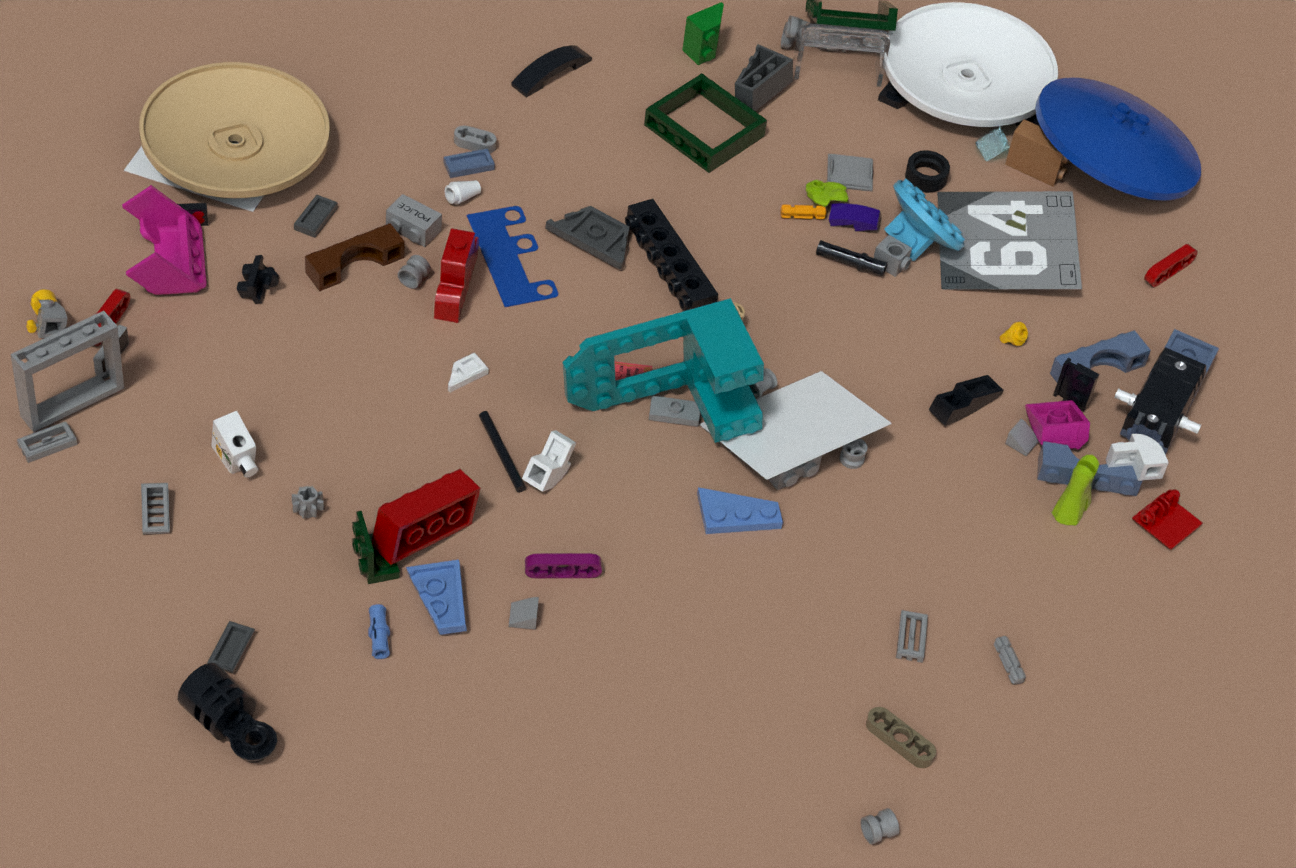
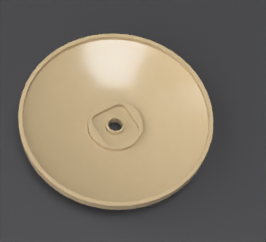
(268, 112)

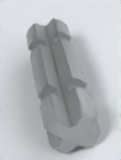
(1009, 660)

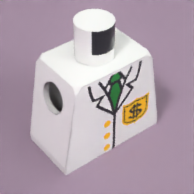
(234, 444)

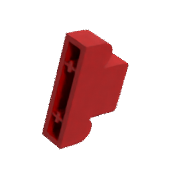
(455, 275)

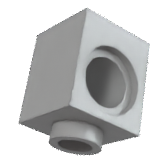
(895, 253)

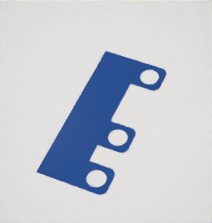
(502, 259)

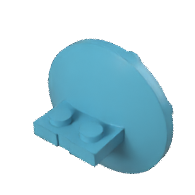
(921, 222)

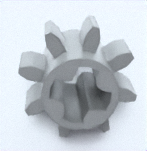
(307, 502)

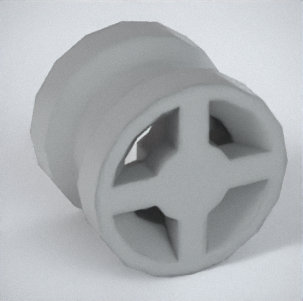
(847, 455)

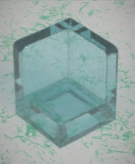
(992, 143)

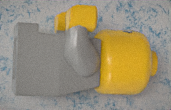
(50, 314)

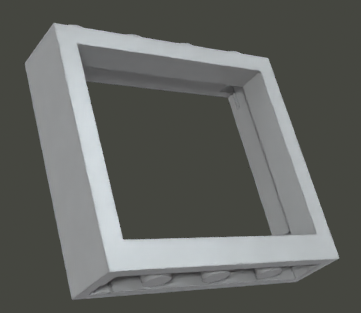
(57, 348)

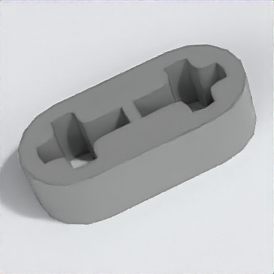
(474, 139)

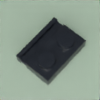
(1076, 384)

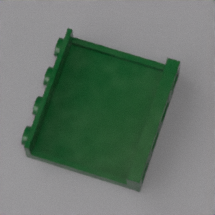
(883, 20)

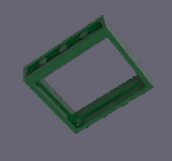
(691, 146)

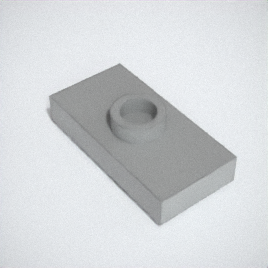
(674, 411)

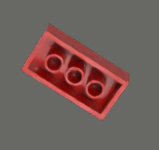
(425, 516)

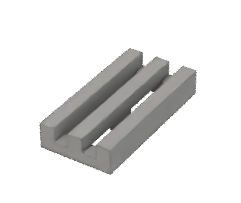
(48, 444)
(909, 652)

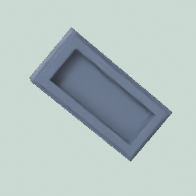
(468, 163)

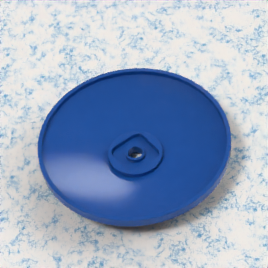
(1118, 138)

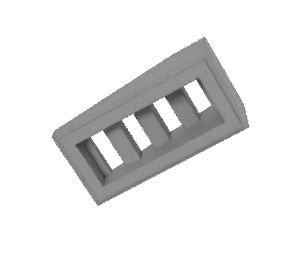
(155, 490)

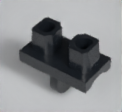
(258, 278)

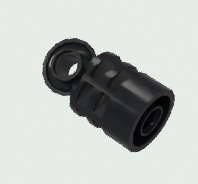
(226, 712)

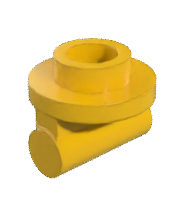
(1015, 334)

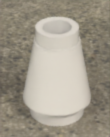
(461, 191)

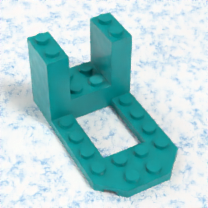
(716, 367)

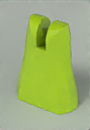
(1077, 493)

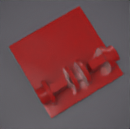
(1167, 519)

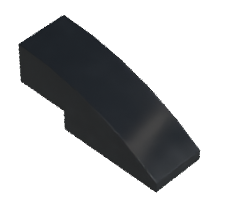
(965, 399)

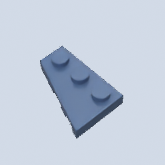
(737, 513)
(441, 594)

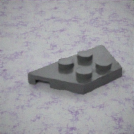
(594, 233)

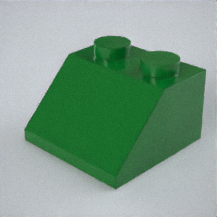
(703, 34)

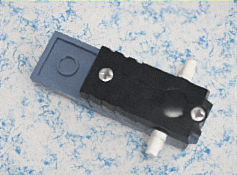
(1169, 390)

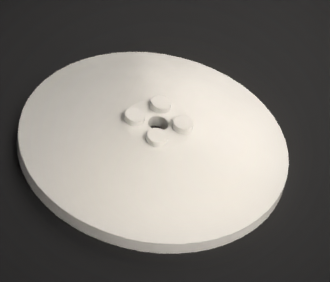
(996, 52)

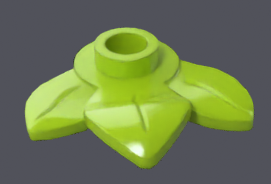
(825, 192)

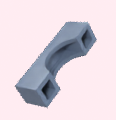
(1123, 352)
(1057, 464)

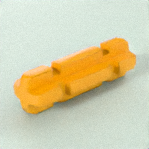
(803, 211)

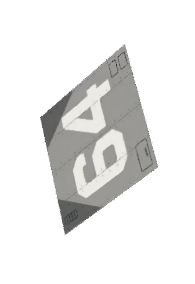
(1006, 256)

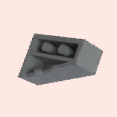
(763, 77)

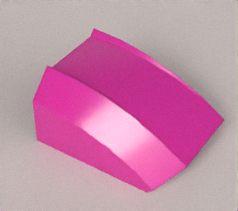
(1059, 423)

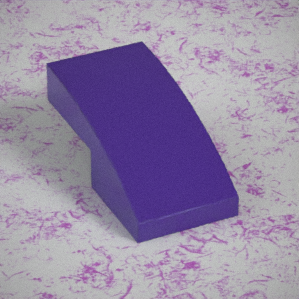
(859, 216)

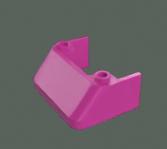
(178, 245)

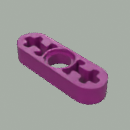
(546, 565)

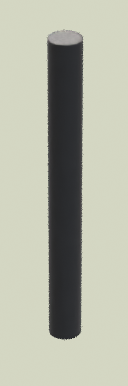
(502, 451)

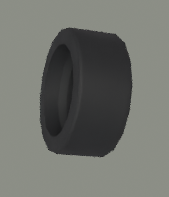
(931, 160)

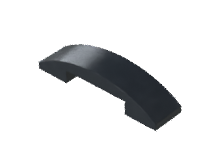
(547, 66)

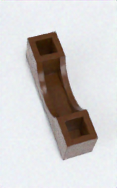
(378, 245)

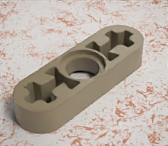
(902, 748)

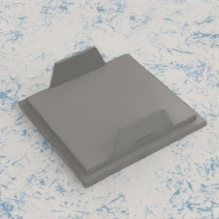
(851, 171)

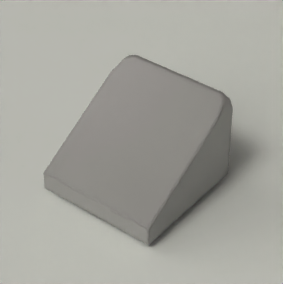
(1022, 438)
(524, 613)

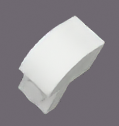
(1142, 453)
(552, 464)

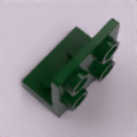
(371, 562)

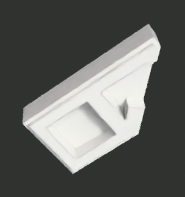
(466, 371)

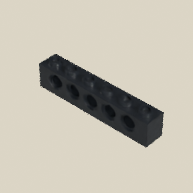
(670, 255)

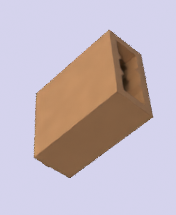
(1036, 155)

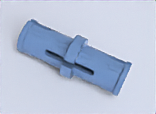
(379, 631)

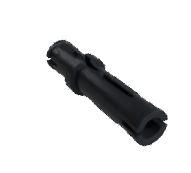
(852, 258)

